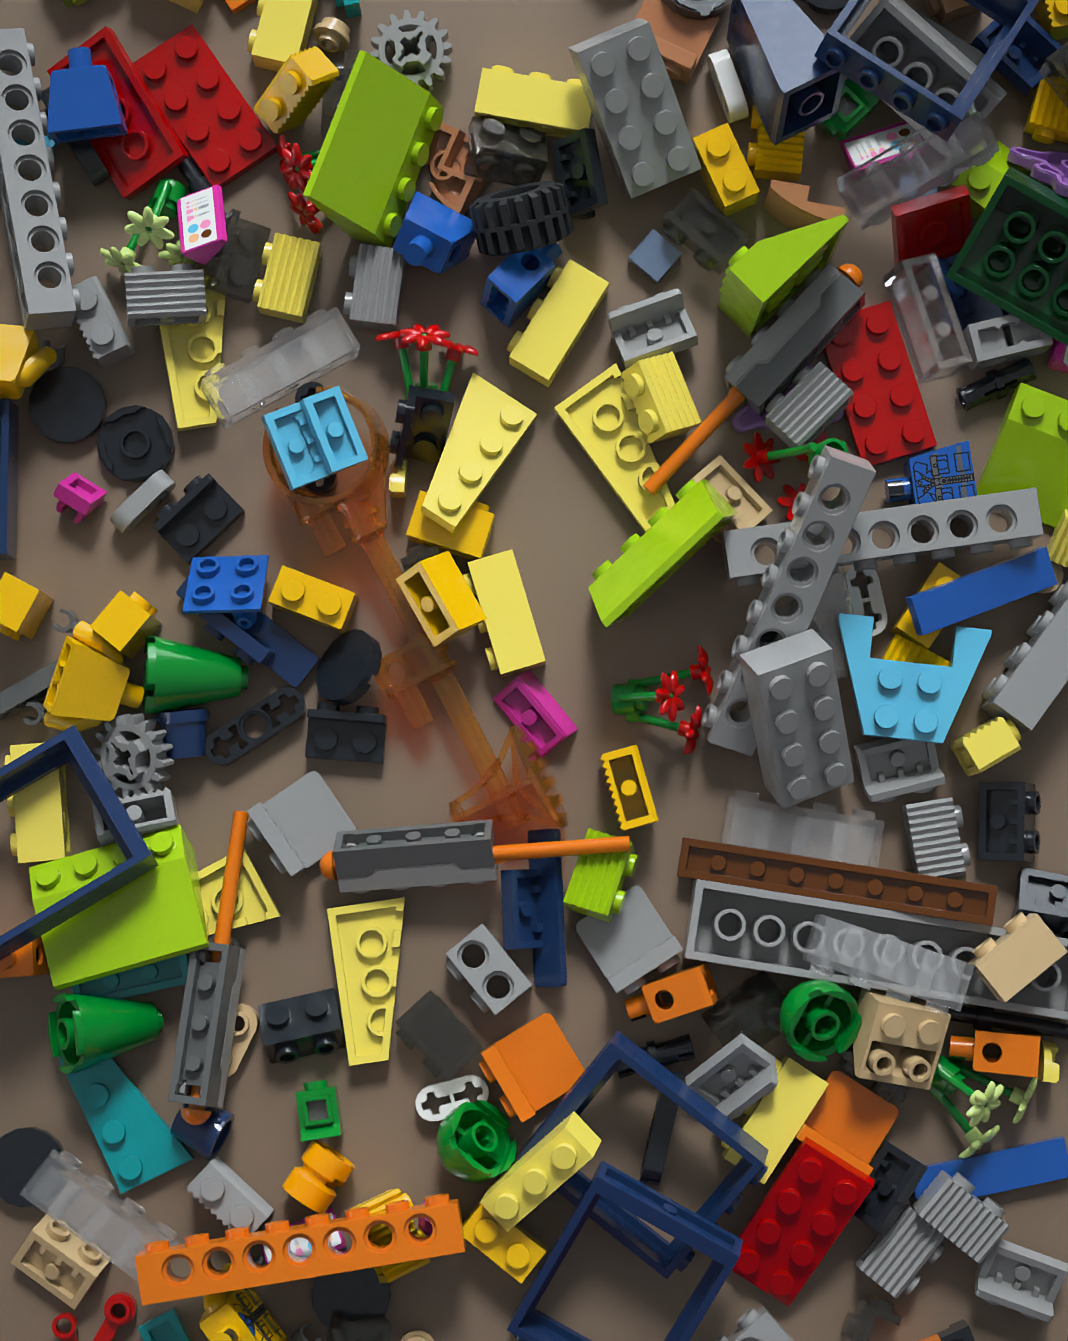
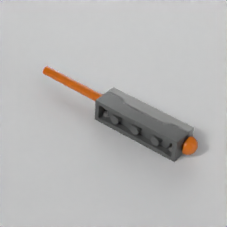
(778, 354)
(438, 855)
(211, 1002)

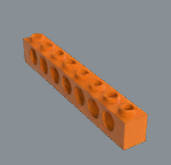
(160, 1284)

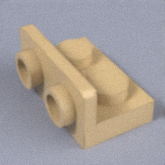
(737, 493)
(59, 1261)

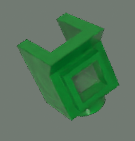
(853, 110)
(319, 1110)

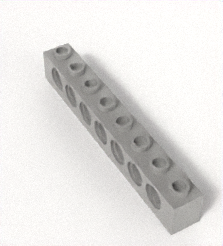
(39, 305)
(1017, 507)
(838, 515)

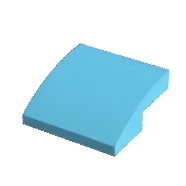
(314, 438)

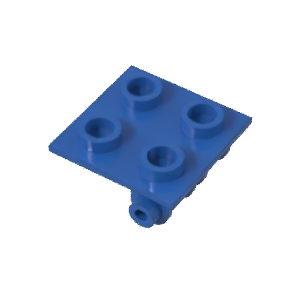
(227, 586)

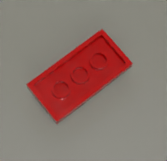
(205, 107)
(151, 143)
(887, 406)
(799, 1220)

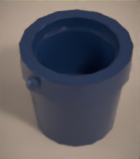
(184, 731)
(207, 1137)

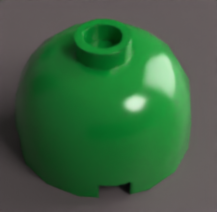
(819, 1019)
(475, 1142)

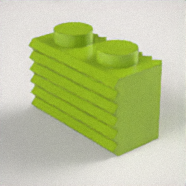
(599, 880)

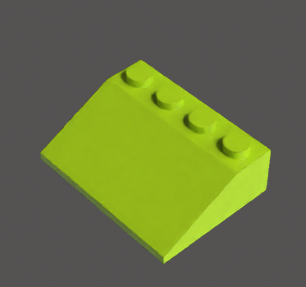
(374, 151)
(775, 270)
(1031, 451)
(660, 552)
(132, 927)

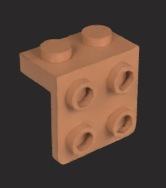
(678, 38)

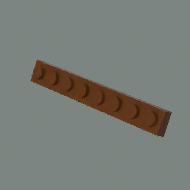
(838, 881)

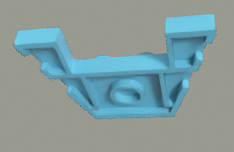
(908, 697)

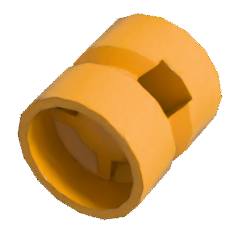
(318, 1176)

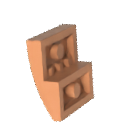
(790, 206)

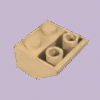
(898, 1040)

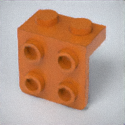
(531, 1066)
(849, 1121)

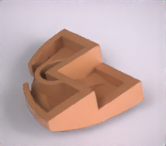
(446, 164)

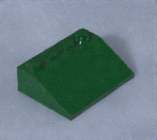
(1020, 254)

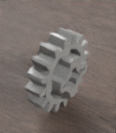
(420, 39)
(133, 755)

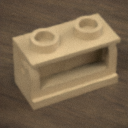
(1017, 955)

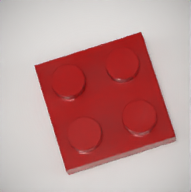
(931, 224)

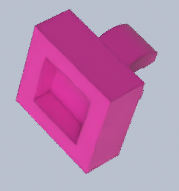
(78, 494)

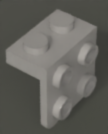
(300, 823)
(630, 942)

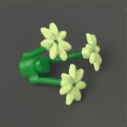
(160, 210)
(950, 1080)

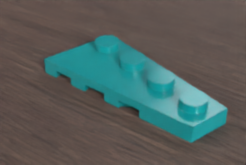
(126, 1125)

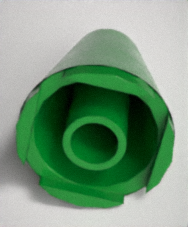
(188, 675)
(97, 1029)

